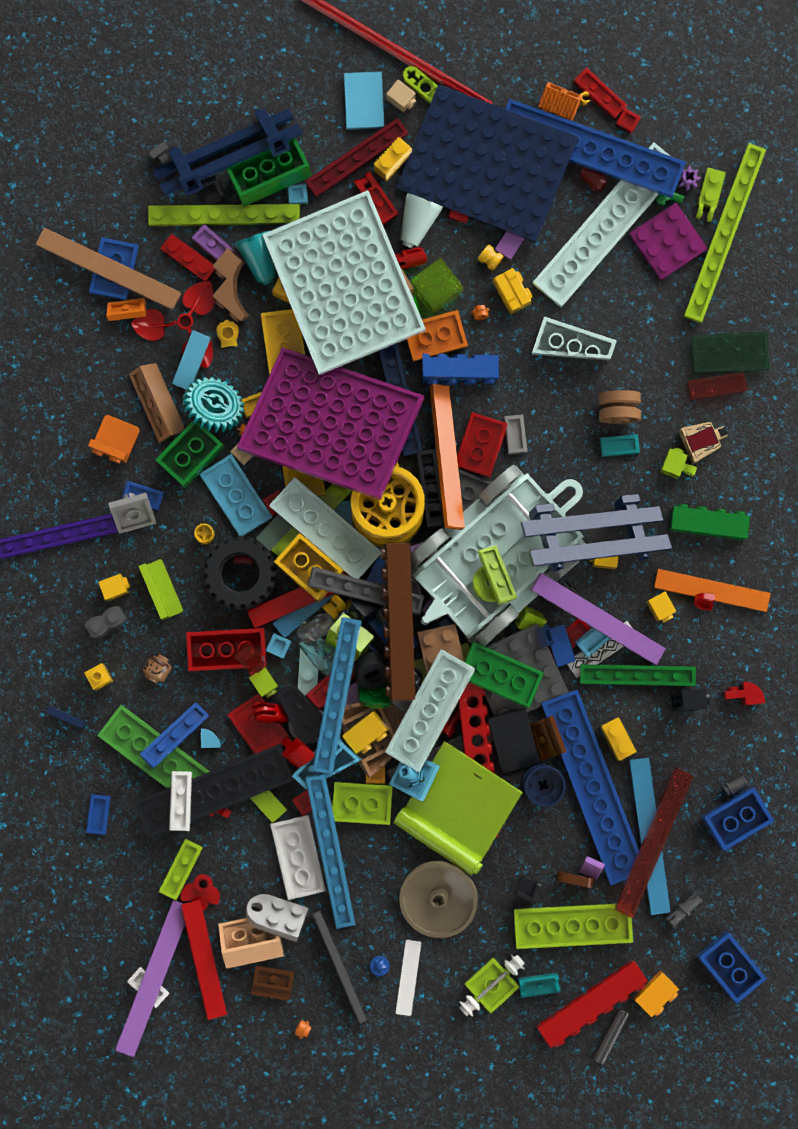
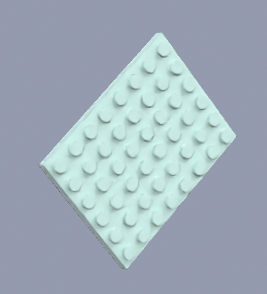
(344, 282)

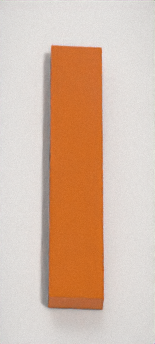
(723, 592)

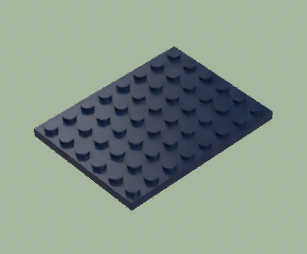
(487, 163)

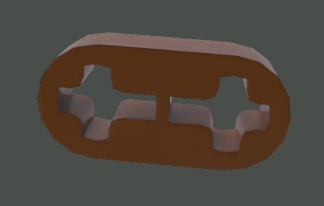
(574, 879)

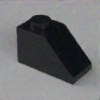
(361, 610)

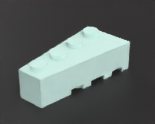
(569, 341)

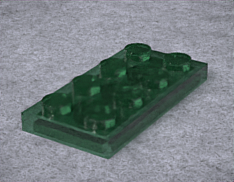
(730, 352)

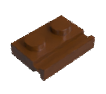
(547, 738)
(272, 982)

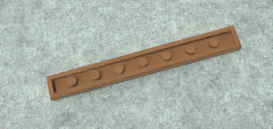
(108, 268)

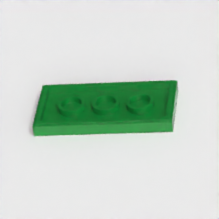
(503, 675)

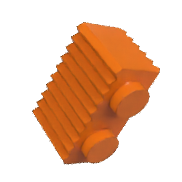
(559, 101)

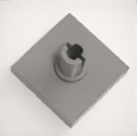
(132, 512)

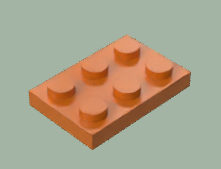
(442, 335)

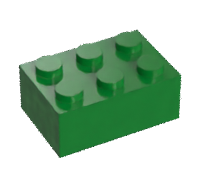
(189, 453)

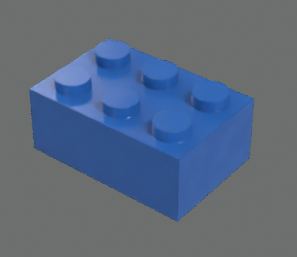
(737, 818)
(731, 967)

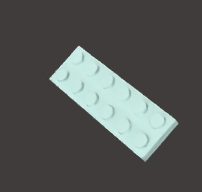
(325, 529)
(430, 710)

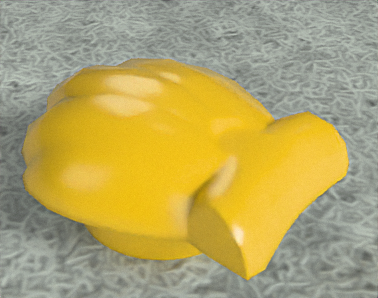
(227, 333)

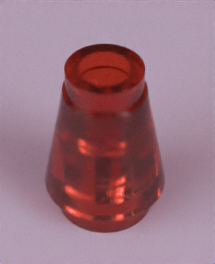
(594, 179)

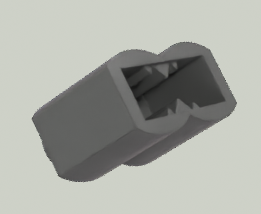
(110, 619)

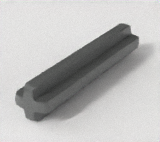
(611, 1036)

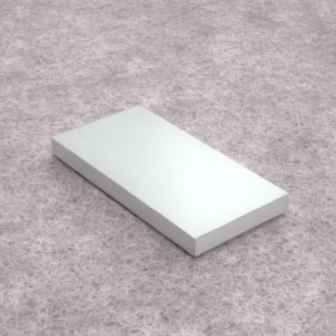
(298, 857)

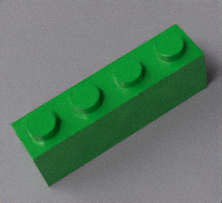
(709, 523)

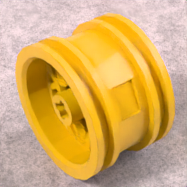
(390, 508)

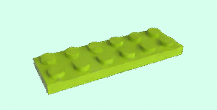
(571, 926)

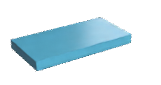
(236, 495)

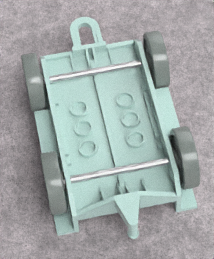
(489, 522)

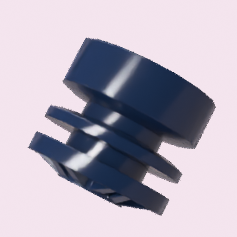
(545, 796)

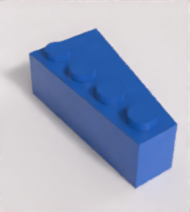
(459, 369)

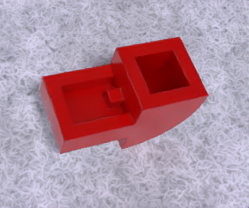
(749, 692)
(297, 752)

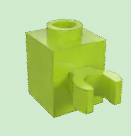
(675, 464)

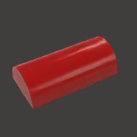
(216, 648)

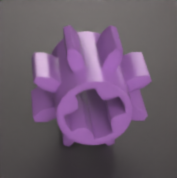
(689, 183)

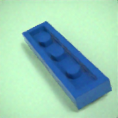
(174, 735)

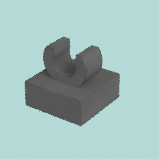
(158, 151)

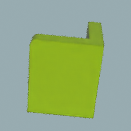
(528, 617)

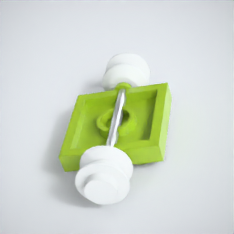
(491, 985)

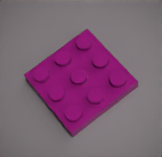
(668, 241)

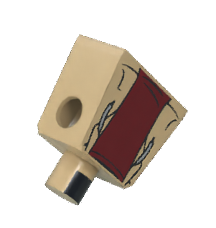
(701, 440)

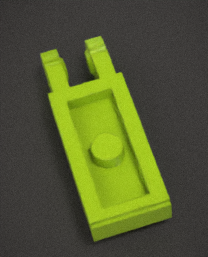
(710, 192)

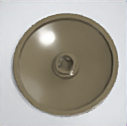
(438, 899)

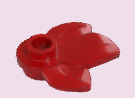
(194, 891)

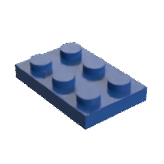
(121, 252)

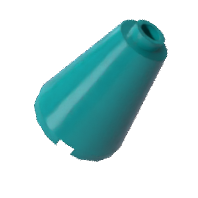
(257, 258)

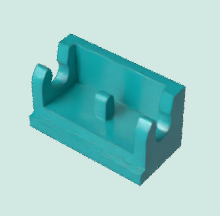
(539, 985)

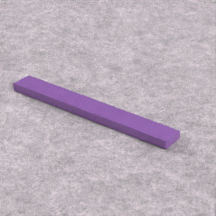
(597, 618)
(152, 981)

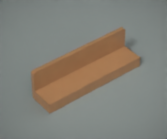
(157, 401)

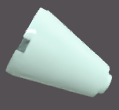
(417, 219)

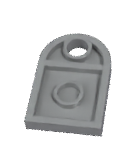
(276, 916)

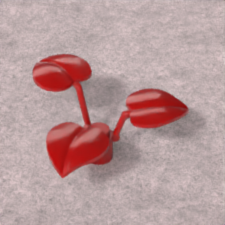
(198, 299)

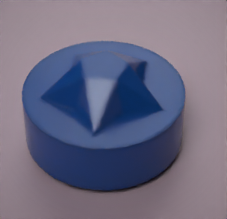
(379, 965)

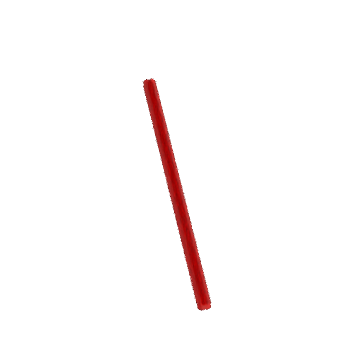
(392, 48)

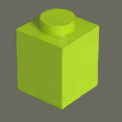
(264, 683)

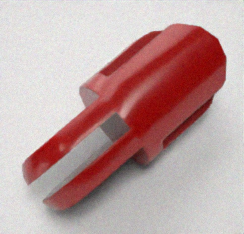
(411, 258)
(269, 712)

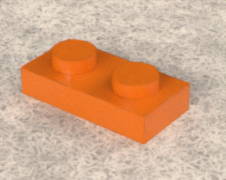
(126, 309)

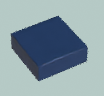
(544, 636)

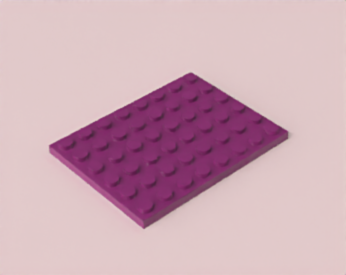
(331, 424)

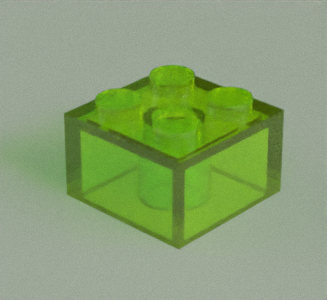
(436, 286)

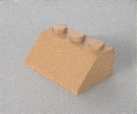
(246, 944)

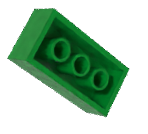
(268, 174)

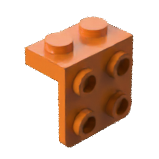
(114, 439)

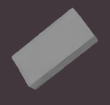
(515, 434)

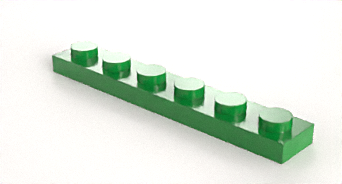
(637, 675)

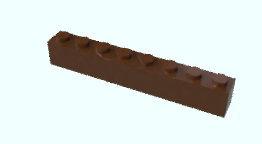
(398, 621)

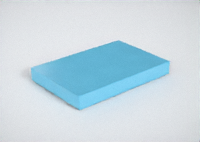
(364, 100)

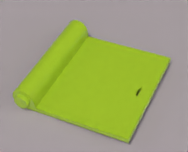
(460, 810)

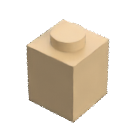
(401, 96)

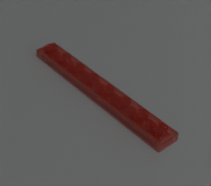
(653, 842)

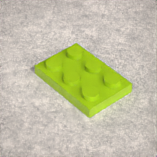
(362, 803)

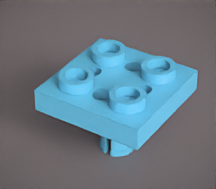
(405, 775)

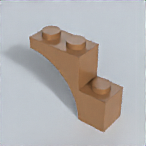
(226, 296)

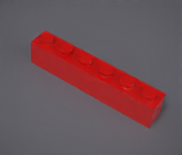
(591, 1004)

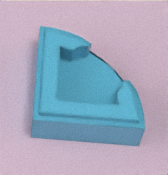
(209, 739)

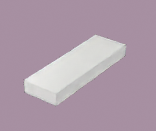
(180, 801)

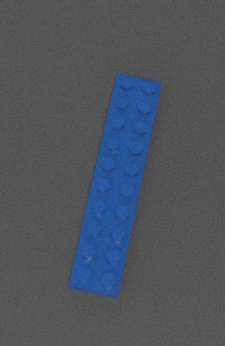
(612, 154)
(593, 786)

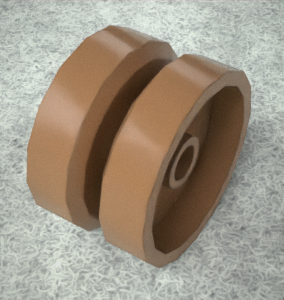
(619, 407)

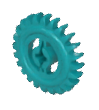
(214, 403)

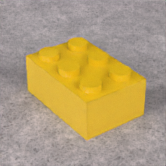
(298, 561)

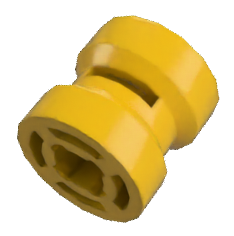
(490, 257)
(201, 533)
(331, 609)

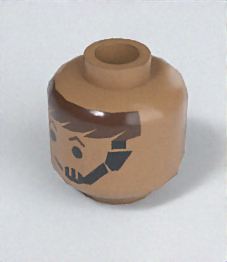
(157, 668)

